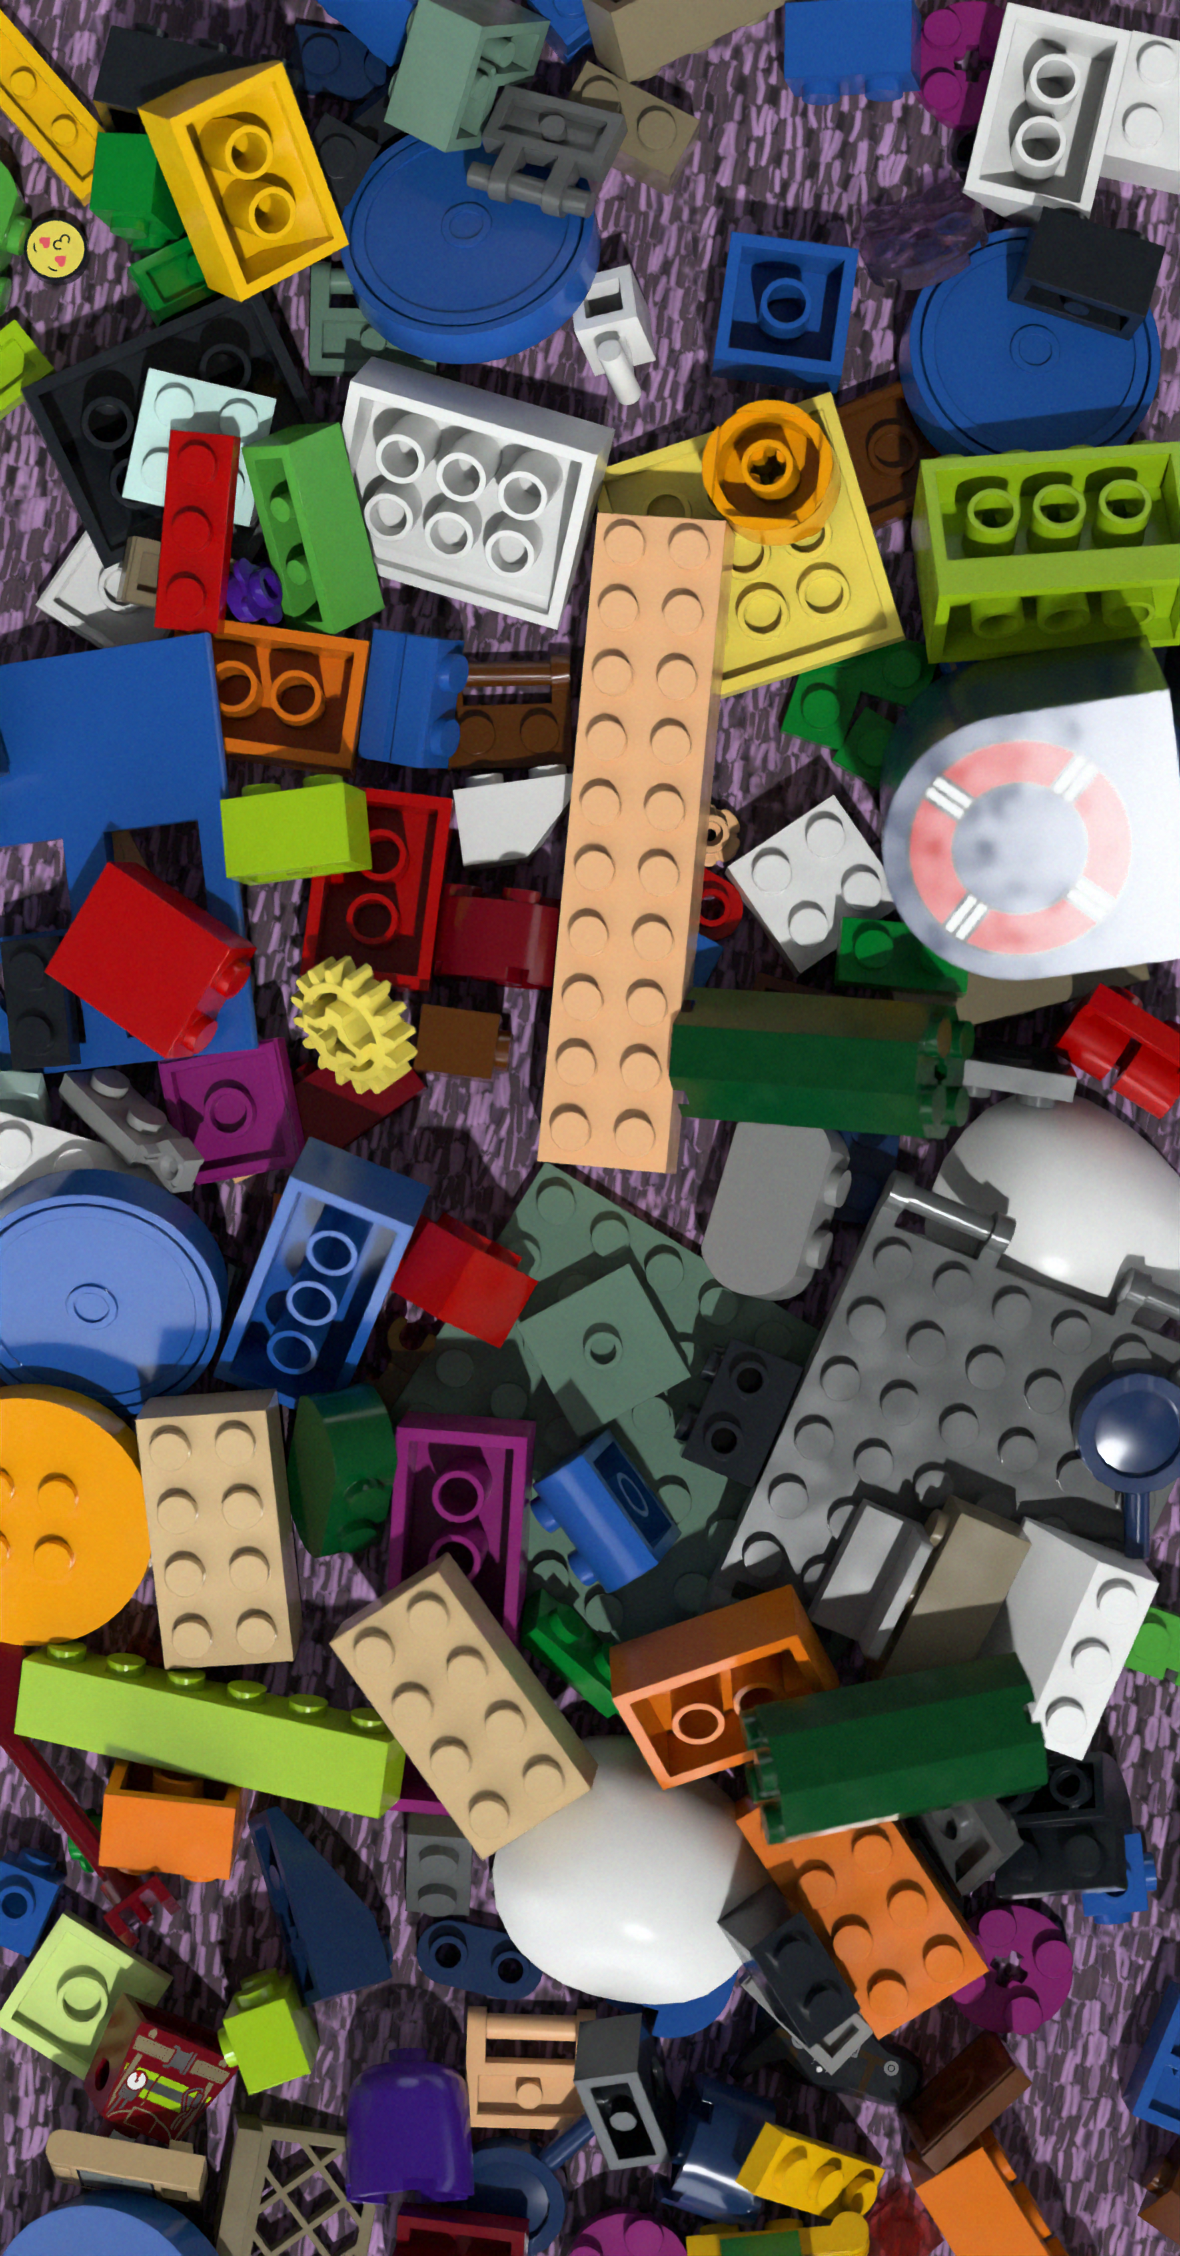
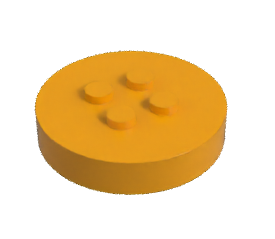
(67, 1515)

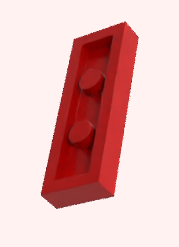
(197, 531)

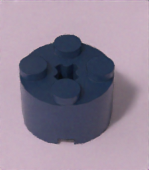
(711, 2143)

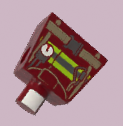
(154, 2072)

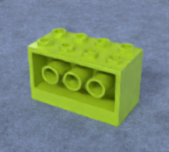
(1047, 549)

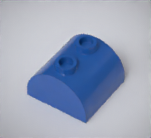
(604, 1513)

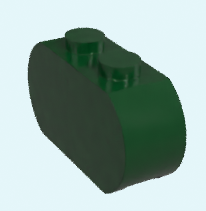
(341, 1470)

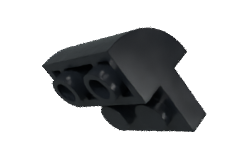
(1069, 1831)

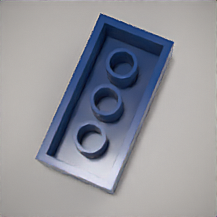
(321, 1275)

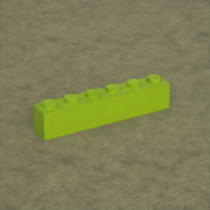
(210, 1728)

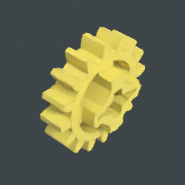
(354, 1024)

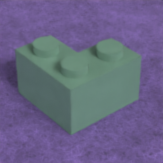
(455, 64)

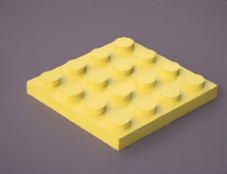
(788, 602)

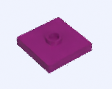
(235, 1110)

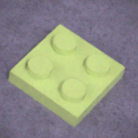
(73, 1990)

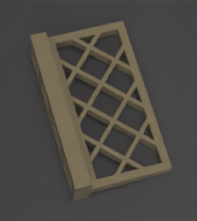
(243, 2183)

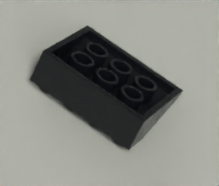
(94, 406)

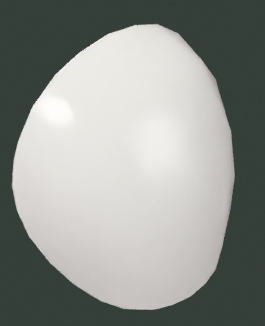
(1082, 1197)
(630, 1884)

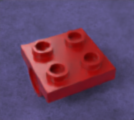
(1114, 1031)

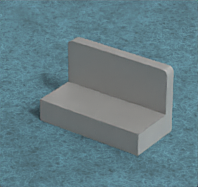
(871, 1577)

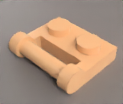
(516, 2089)

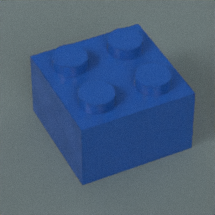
(785, 312)

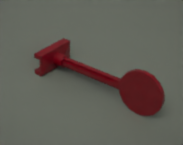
(126, 1892)

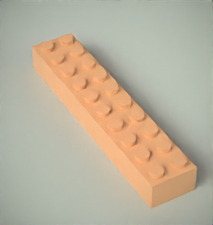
(636, 839)

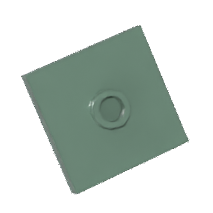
(603, 1350)

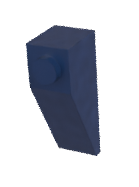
(321, 1920)

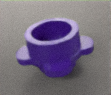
(254, 592)

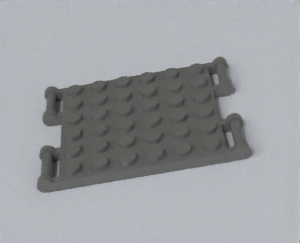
(937, 1386)

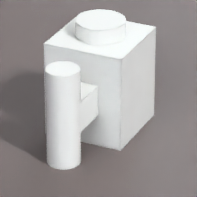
(616, 330)

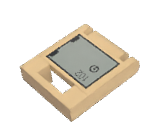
(109, 2163)

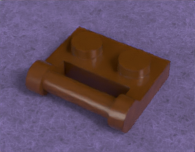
(515, 733)

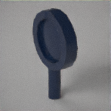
(1131, 1443)
(526, 2180)

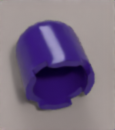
(409, 2132)

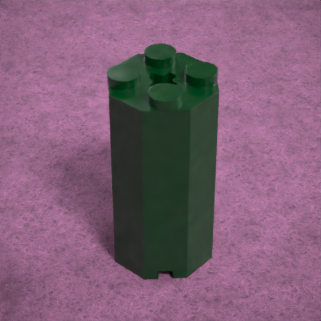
(822, 1062)
(893, 1748)

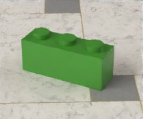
(313, 527)

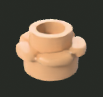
(726, 841)

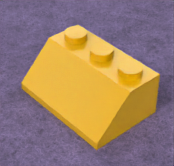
(244, 177)

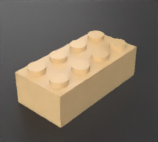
(220, 1528)
(465, 1706)

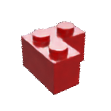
(463, 1278)

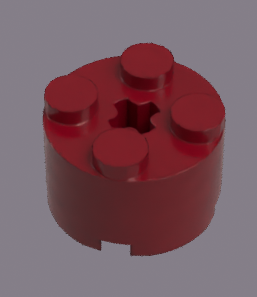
(497, 937)

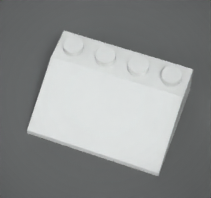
(472, 489)

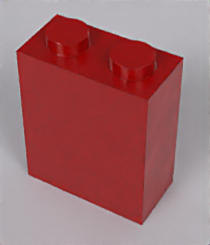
(151, 960)

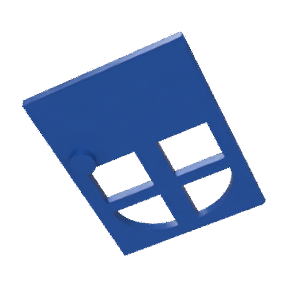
(115, 748)

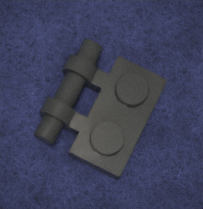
(552, 135)

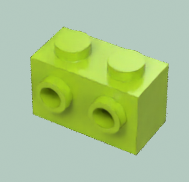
(295, 831)
(268, 2032)

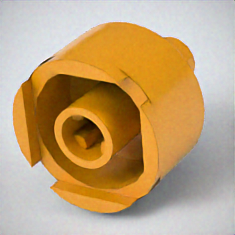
(746, 447)

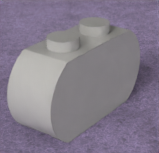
(776, 1209)

